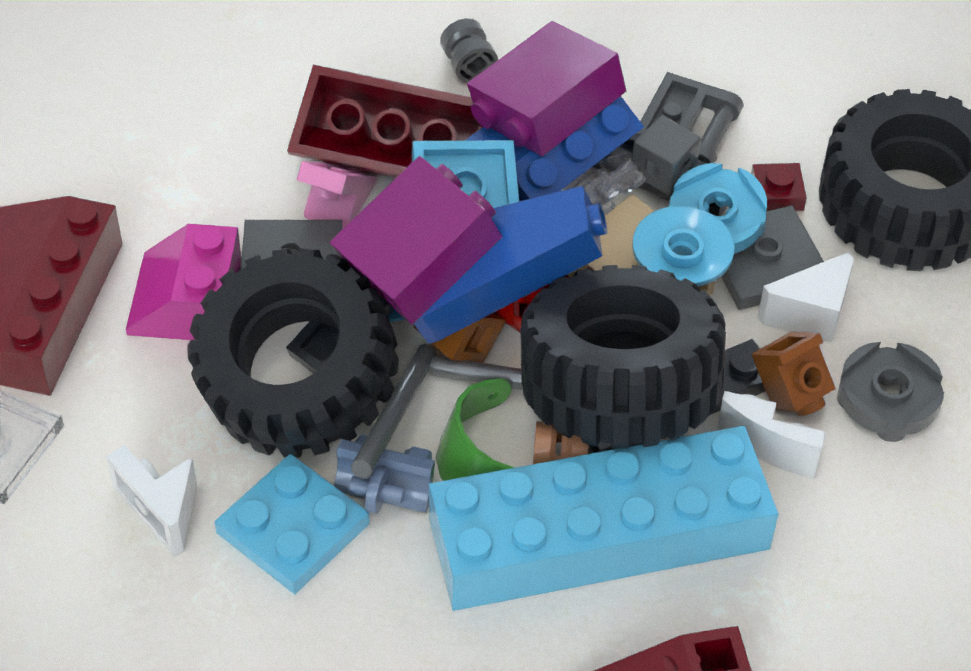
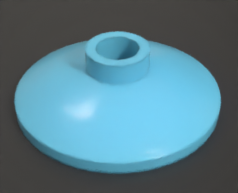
(684, 243)

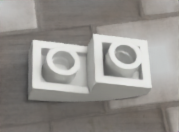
(776, 442)

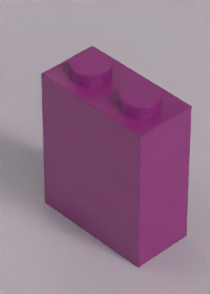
(546, 87)
(418, 237)

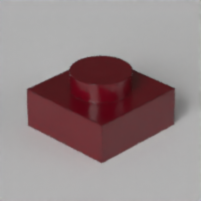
(782, 185)

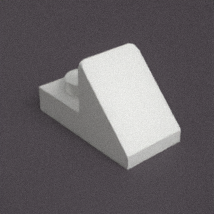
(161, 501)

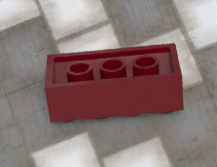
(374, 120)

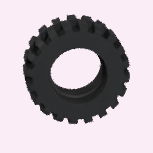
(884, 215)
(261, 302)
(622, 356)

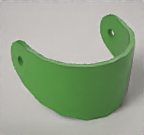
(456, 452)

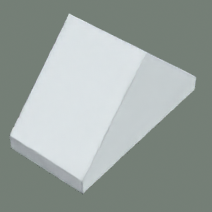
(808, 298)

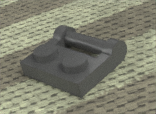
(683, 102)

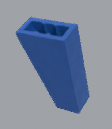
(537, 245)

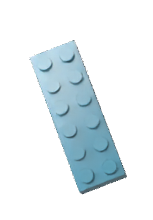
(600, 517)

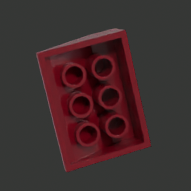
(50, 277)

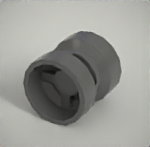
(467, 48)

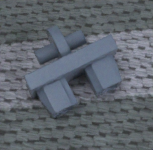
(396, 480)

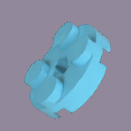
(726, 187)

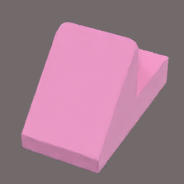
(335, 191)

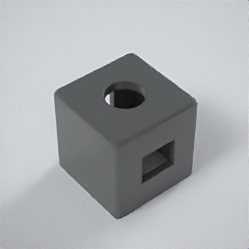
(666, 153)

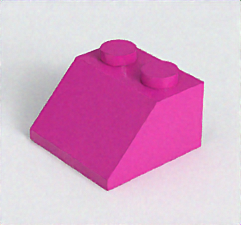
(177, 278)

